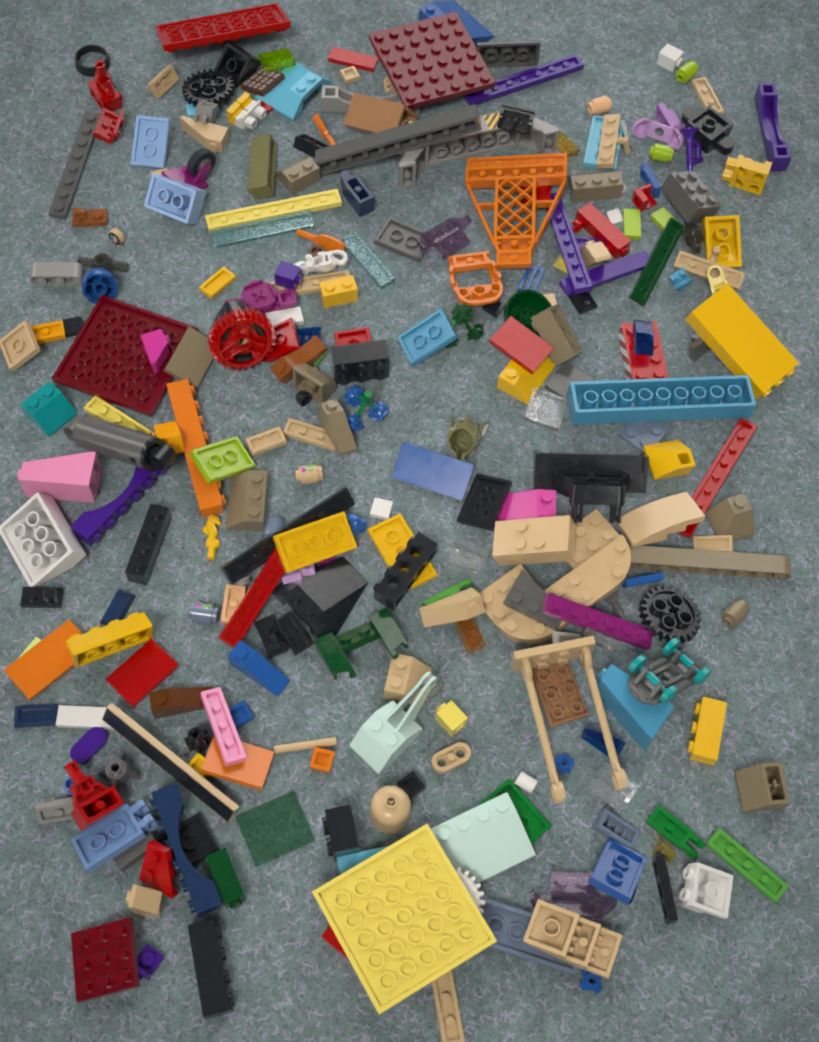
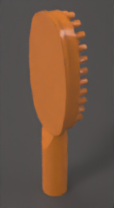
(321, 127)
(326, 241)

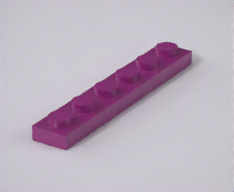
(599, 621)

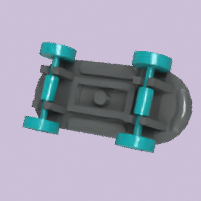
(664, 677)

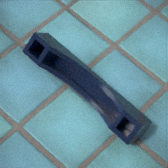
(201, 890)

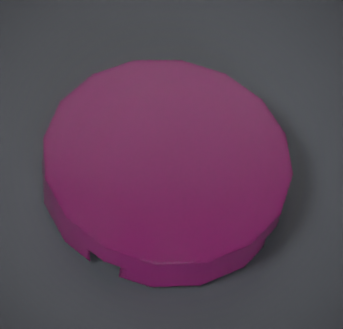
(259, 295)

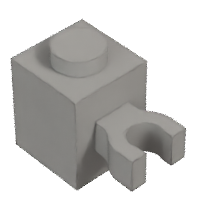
(206, 112)

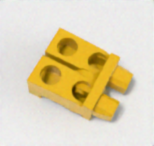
(746, 174)

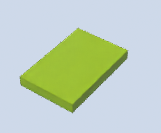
(222, 460)

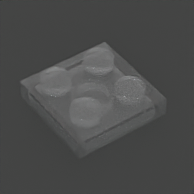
(545, 409)

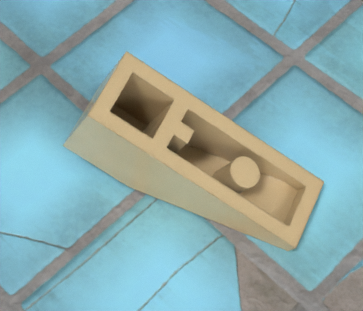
(209, 135)
(453, 608)

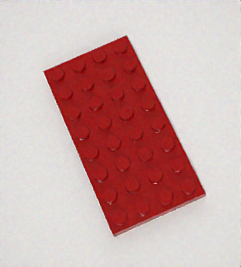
(222, 27)

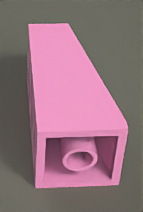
(63, 477)

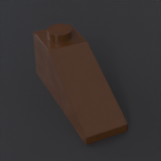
(176, 701)

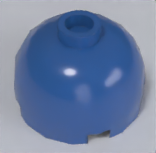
(98, 282)

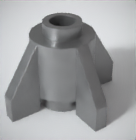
(118, 776)

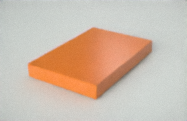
(248, 773)

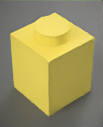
(451, 717)

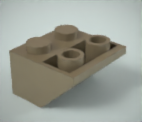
(762, 788)

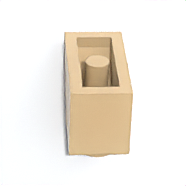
(594, 253)

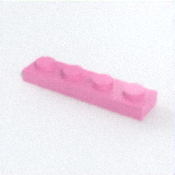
(223, 726)

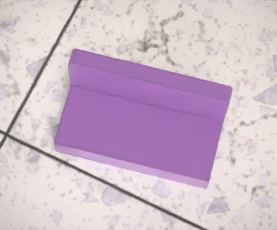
(667, 116)

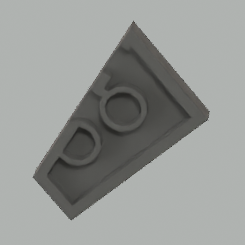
(528, 600)

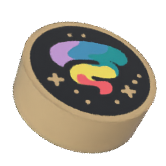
(116, 236)

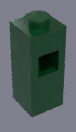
(226, 879)

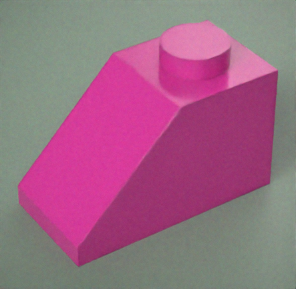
(156, 348)

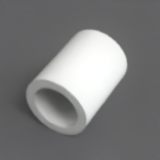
(526, 782)

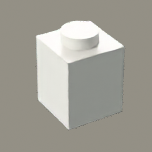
(670, 57)

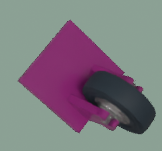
(196, 169)

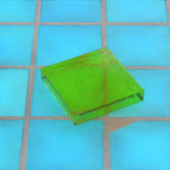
(276, 59)

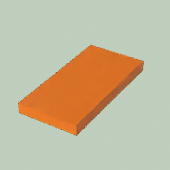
(43, 662)

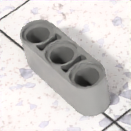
(57, 273)

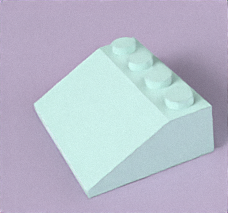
(485, 839)

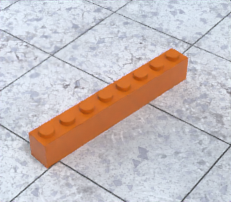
(193, 437)

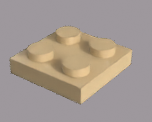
(19, 345)

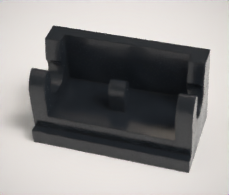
(516, 118)

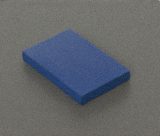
(618, 871)

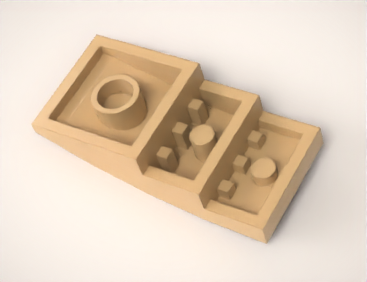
(659, 518)
(573, 939)

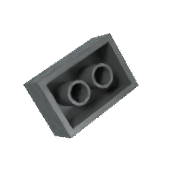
(690, 196)

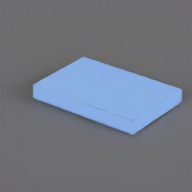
(150, 142)

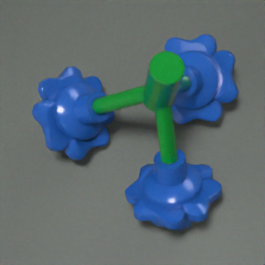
(354, 397)

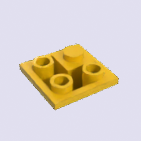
(669, 459)

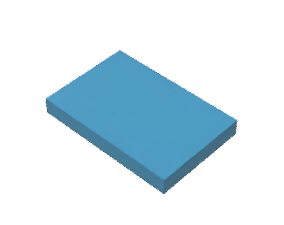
(427, 337)

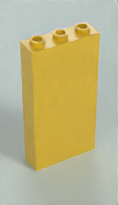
(742, 340)

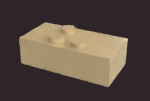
(534, 540)

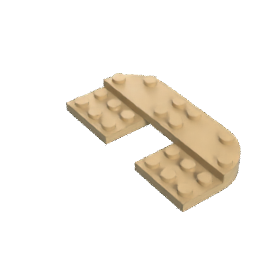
(597, 572)

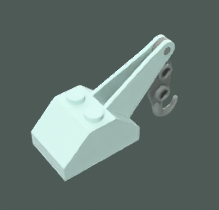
(392, 729)

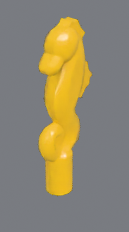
(211, 530)

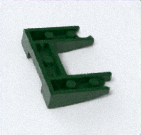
(380, 627)

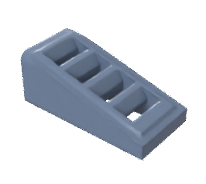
(612, 818)

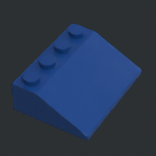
(477, 31)

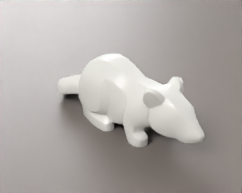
(323, 263)

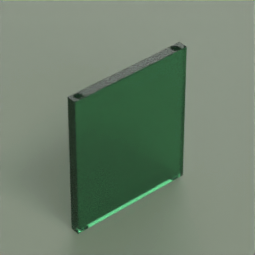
(275, 828)

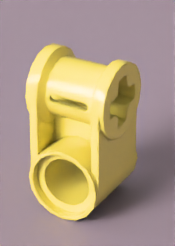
(718, 282)

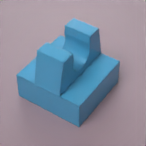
(680, 279)

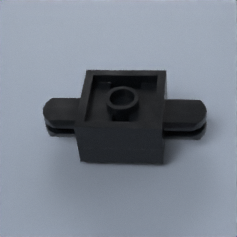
(713, 130)

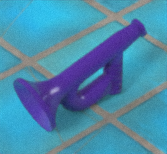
(689, 134)

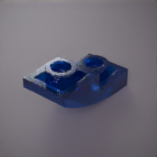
(643, 337)

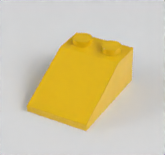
(725, 233)

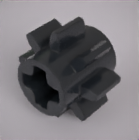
(198, 739)

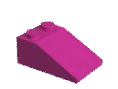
(529, 504)

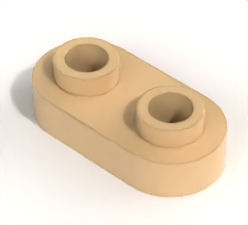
(449, 756)

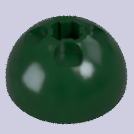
(525, 305)

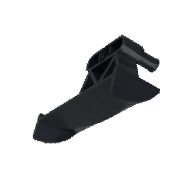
(591, 479)

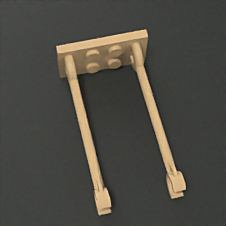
(561, 654)

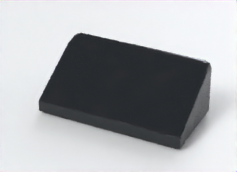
(308, 144)
(583, 302)

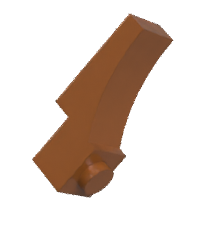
(308, 353)

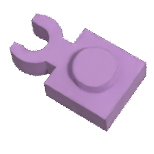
(298, 574)

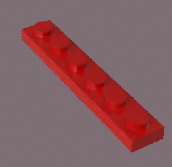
(253, 601)

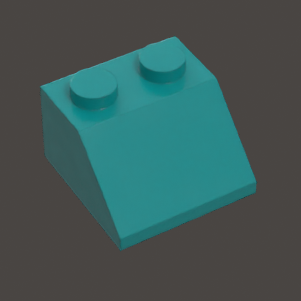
(48, 409)

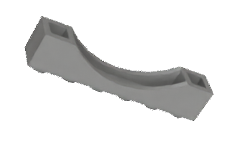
(338, 99)

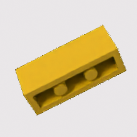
(706, 730)

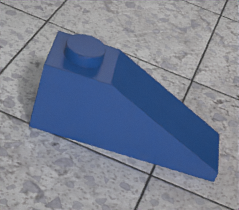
(257, 668)

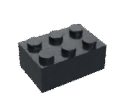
(360, 362)

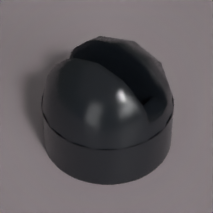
(303, 398)

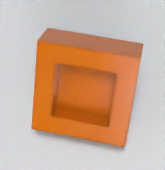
(322, 760)

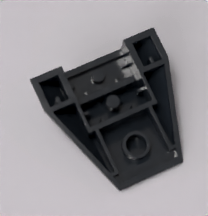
(325, 597)

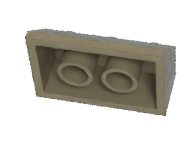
(595, 185)
(558, 333)
(248, 501)

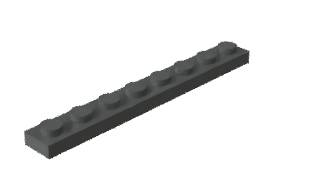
(74, 167)

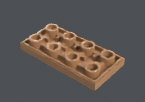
(559, 694)

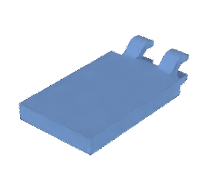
(113, 835)

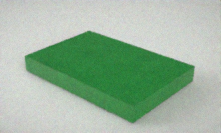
(532, 820)

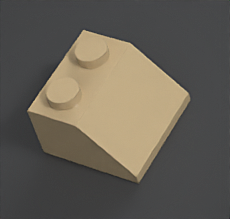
(403, 677)

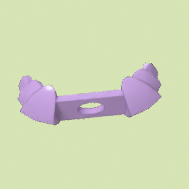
(646, 127)

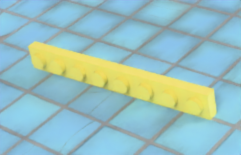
(312, 202)

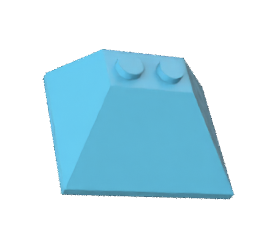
(290, 93)

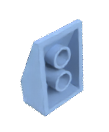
(175, 199)

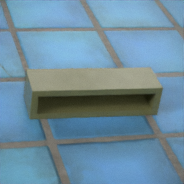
(262, 166)

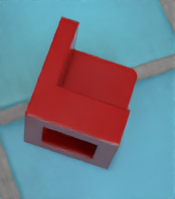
(643, 199)

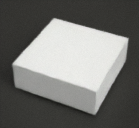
(381, 509)

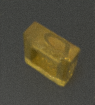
(669, 854)

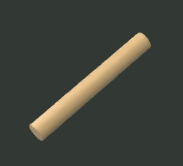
(305, 745)

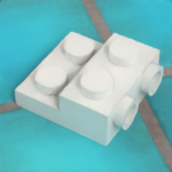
(706, 890)

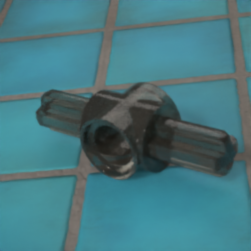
(693, 237)
(103, 261)

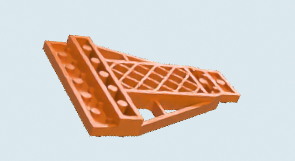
(516, 172)

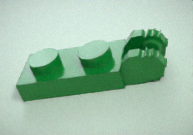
(674, 831)

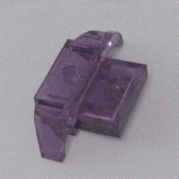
(446, 237)
(574, 894)

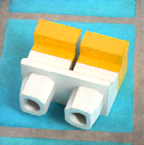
(245, 111)

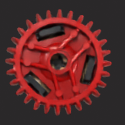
(240, 336)

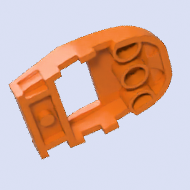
(477, 294)

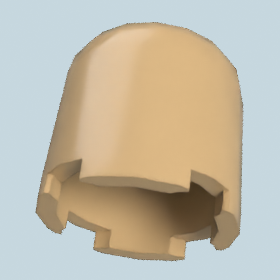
(388, 817)

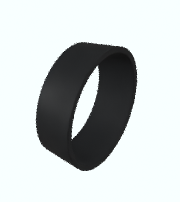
(90, 71)

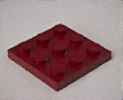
(105, 960)

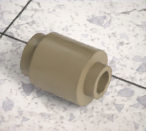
(735, 613)

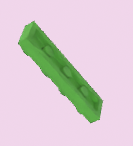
(747, 865)

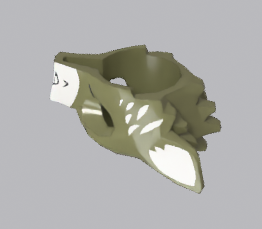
(465, 437)

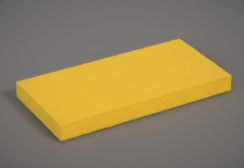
(391, 538)
(314, 542)

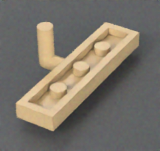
(610, 140)
(698, 267)

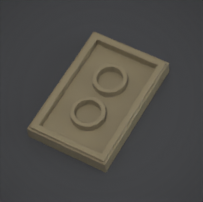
(190, 358)

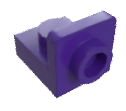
(148, 962)

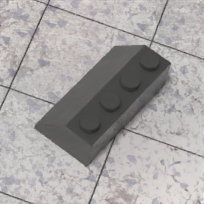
(509, 53)

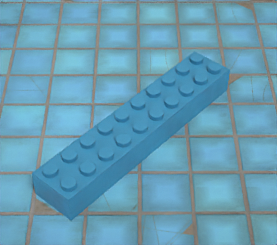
(660, 399)

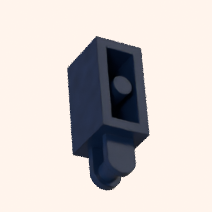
(356, 193)

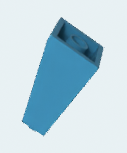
(637, 718)

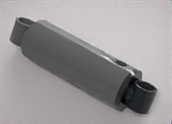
(119, 443)

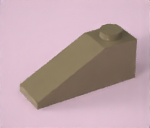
(336, 426)

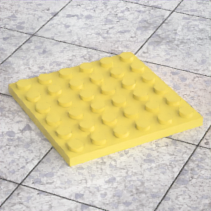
(403, 918)

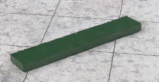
(656, 262)

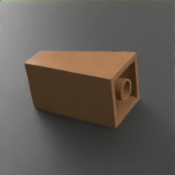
(375, 114)

